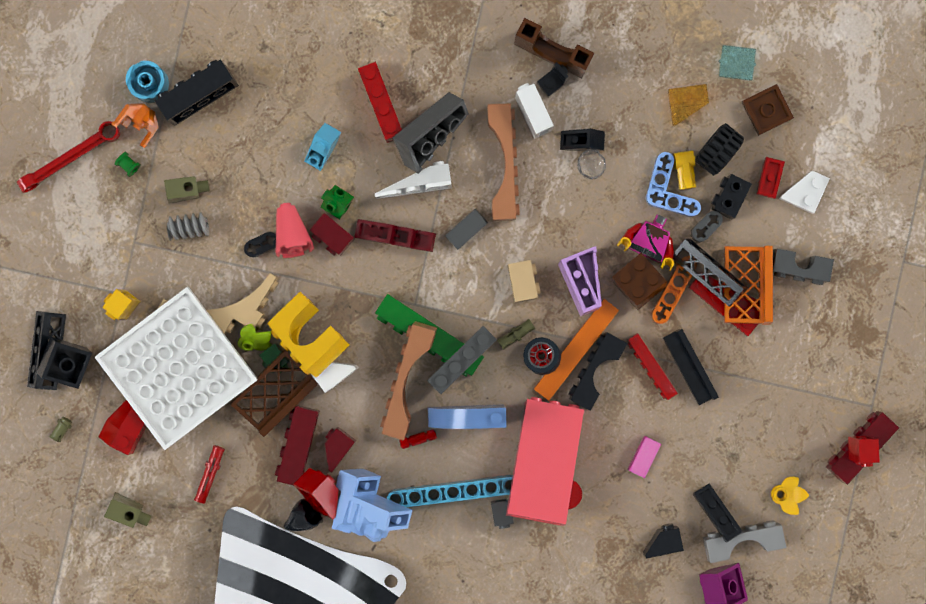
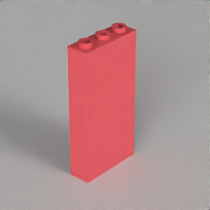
(545, 461)

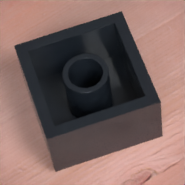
(64, 362)

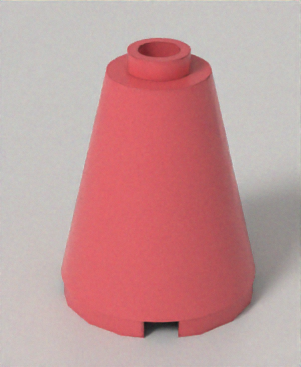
(291, 233)

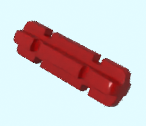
(418, 438)

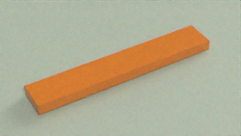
(577, 349)

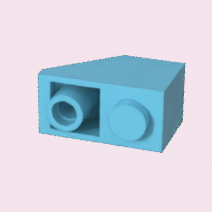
(322, 146)

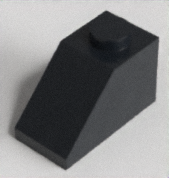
(582, 140)
(664, 542)

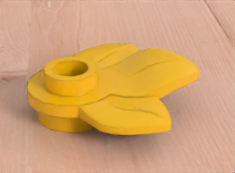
(791, 495)

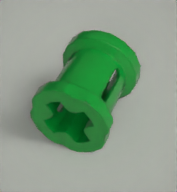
(127, 164)

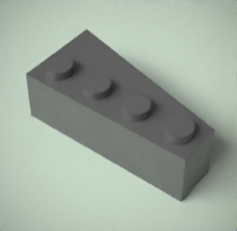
(429, 131)

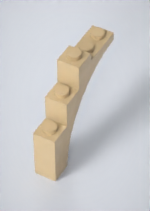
(246, 310)

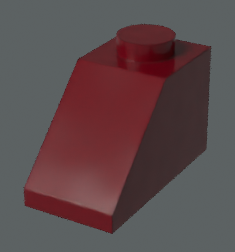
(337, 447)

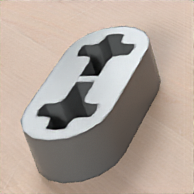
(709, 229)

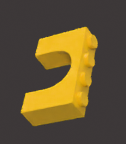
(287, 326)

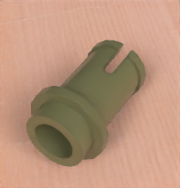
(61, 428)

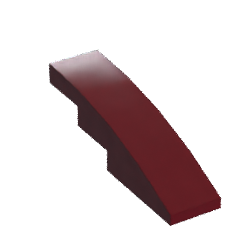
(395, 235)

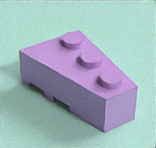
(582, 280)

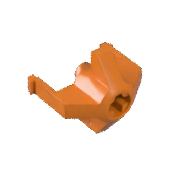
(141, 116)

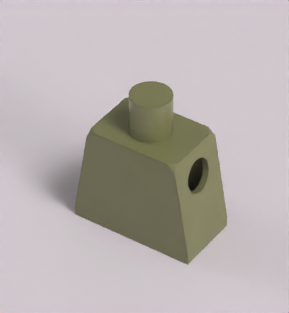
(175, 189)
(120, 506)

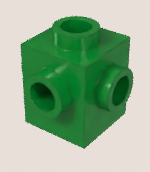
(336, 201)

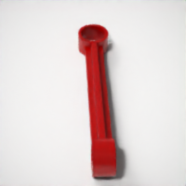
(32, 180)

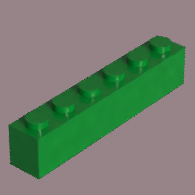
(402, 316)

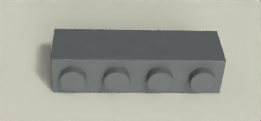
(462, 360)

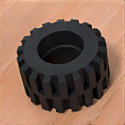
(719, 149)

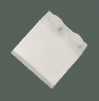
(334, 374)

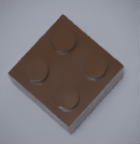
(639, 281)

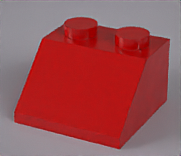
(319, 492)

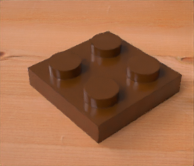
(767, 109)

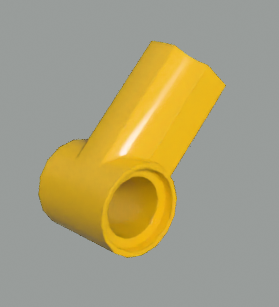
(684, 164)

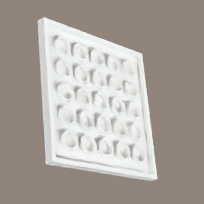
(176, 368)

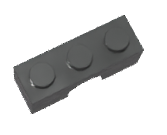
(818, 270)

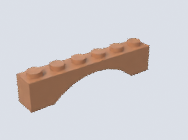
(500, 122)
(398, 417)

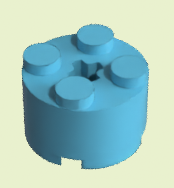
(146, 71)

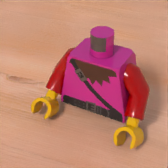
(650, 241)

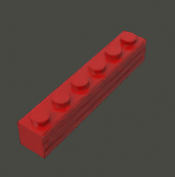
(651, 365)

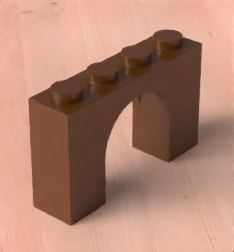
(532, 40)

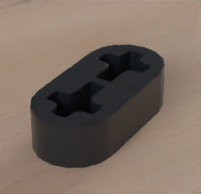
(259, 240)

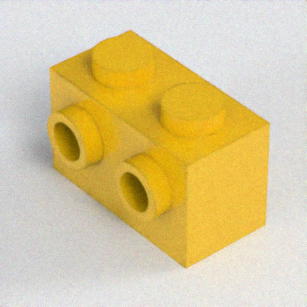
(120, 304)

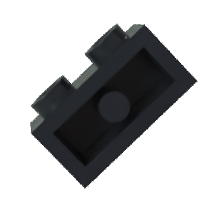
(731, 196)

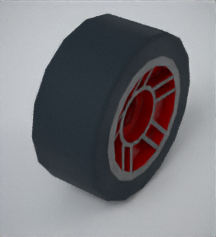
(541, 346)

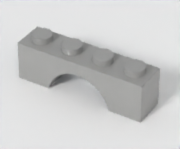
(768, 535)

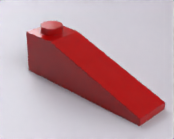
(123, 429)

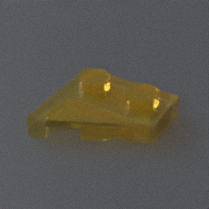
(686, 101)

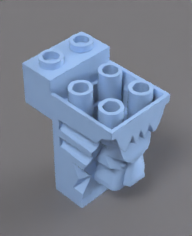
(363, 510)

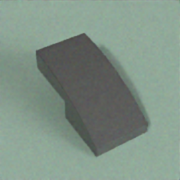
(466, 229)

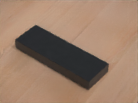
(717, 513)

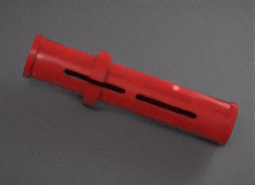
(217, 453)

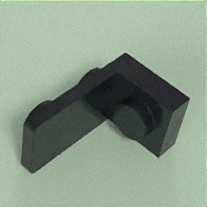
(554, 79)

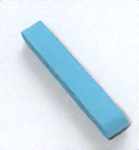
(444, 497)

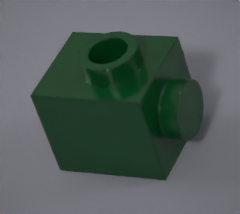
(271, 354)

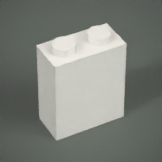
(533, 110)

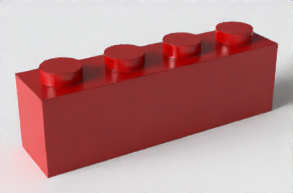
(380, 101)

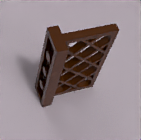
(284, 406)

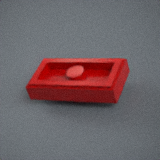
(770, 177)

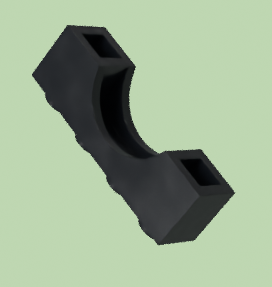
(608, 349)

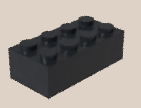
(196, 93)

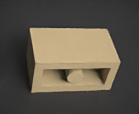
(523, 280)

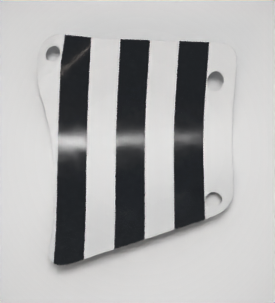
(279, 567)

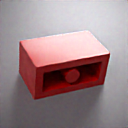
(863, 450)

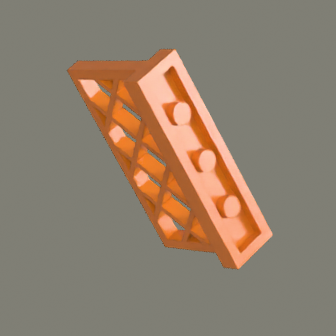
(765, 285)

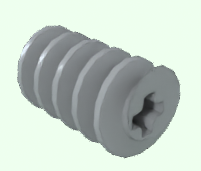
(187, 227)

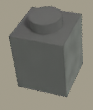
(499, 511)

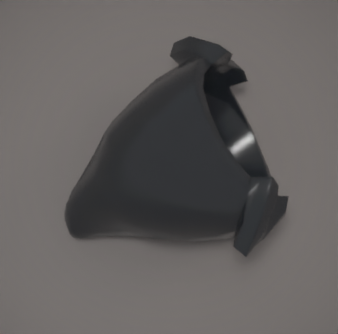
(303, 517)

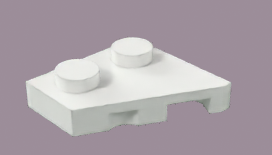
(807, 192)

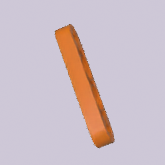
(676, 291)

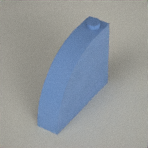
(467, 417)

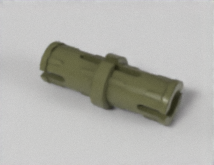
(516, 334)

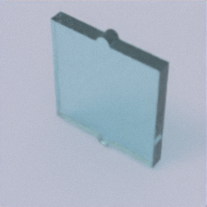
(737, 62)

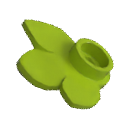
(253, 340)

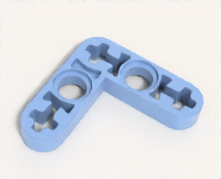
(661, 189)

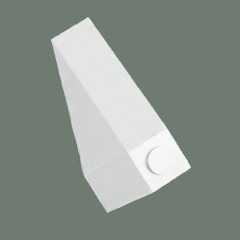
(429, 179)

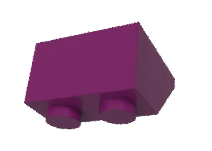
(723, 585)

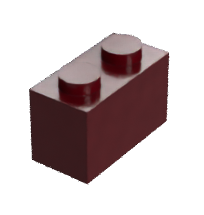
(331, 234)

